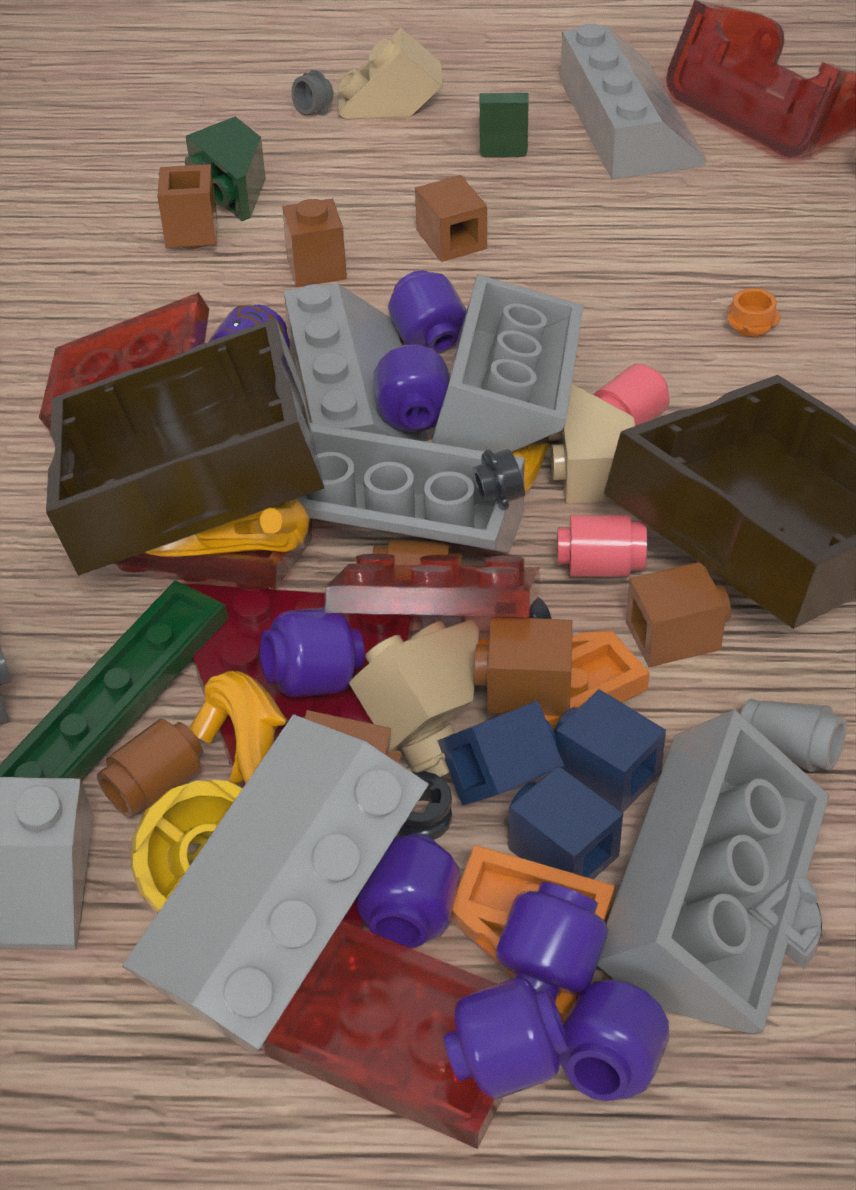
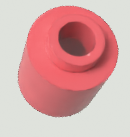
(637, 392)
(602, 545)

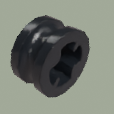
(438, 812)

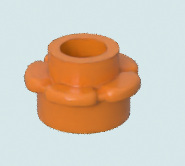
(753, 312)

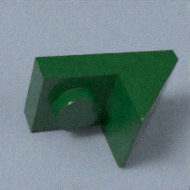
(503, 124)

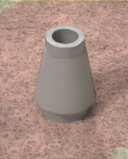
(803, 732)

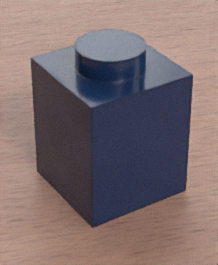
(610, 748)
(501, 753)
(564, 825)

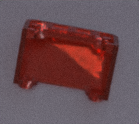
(732, 75)

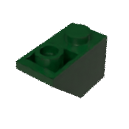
(235, 163)

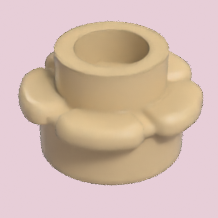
(425, 753)

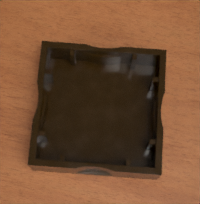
(179, 448)
(752, 493)

